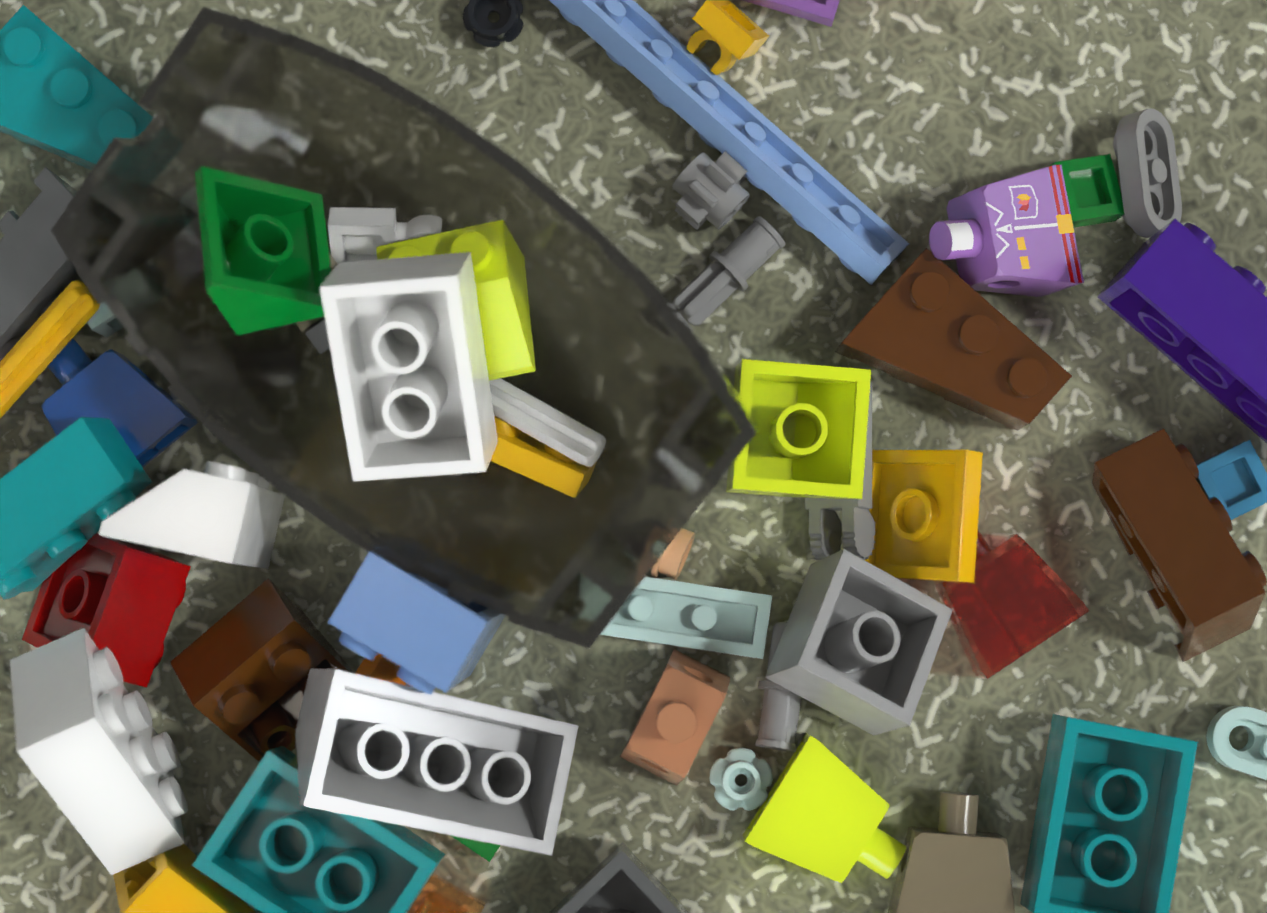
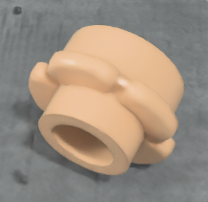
(674, 556)

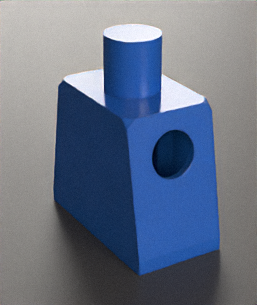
(118, 391)

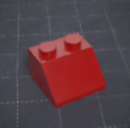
(120, 599)

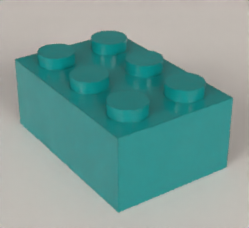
(1107, 819)
(311, 857)

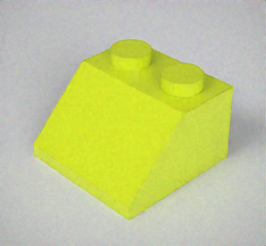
(499, 289)
(808, 430)

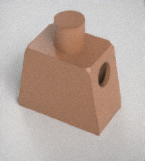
(676, 718)

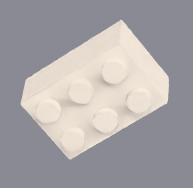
(410, 366)
(97, 750)

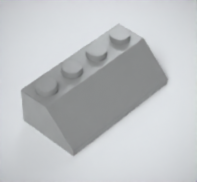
(431, 761)

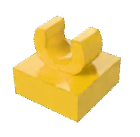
(730, 29)

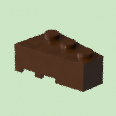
(955, 345)
(1180, 541)

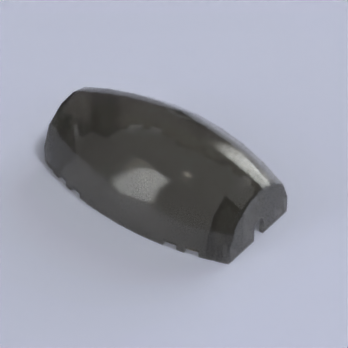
(600, 326)

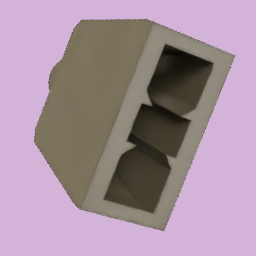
(954, 864)

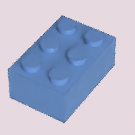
(413, 625)

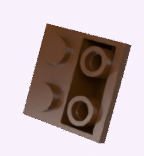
(255, 668)

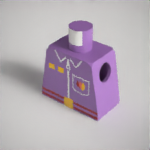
(1012, 235)

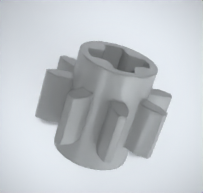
(710, 190)

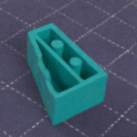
(58, 97)
(61, 498)

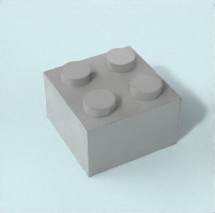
(859, 643)

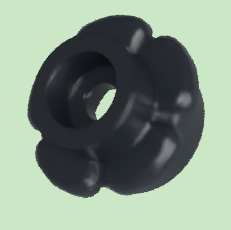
(492, 34)

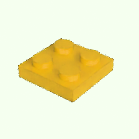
(926, 513)

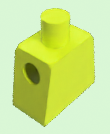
(824, 817)

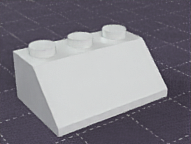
(207, 514)

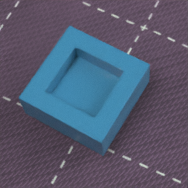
(1235, 479)

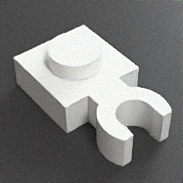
(358, 231)

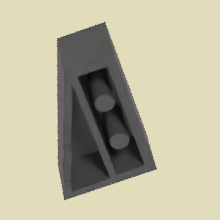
(32, 261)

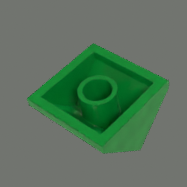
(261, 250)

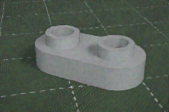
(1147, 171)

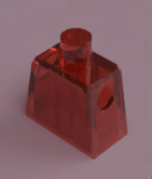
(1009, 605)

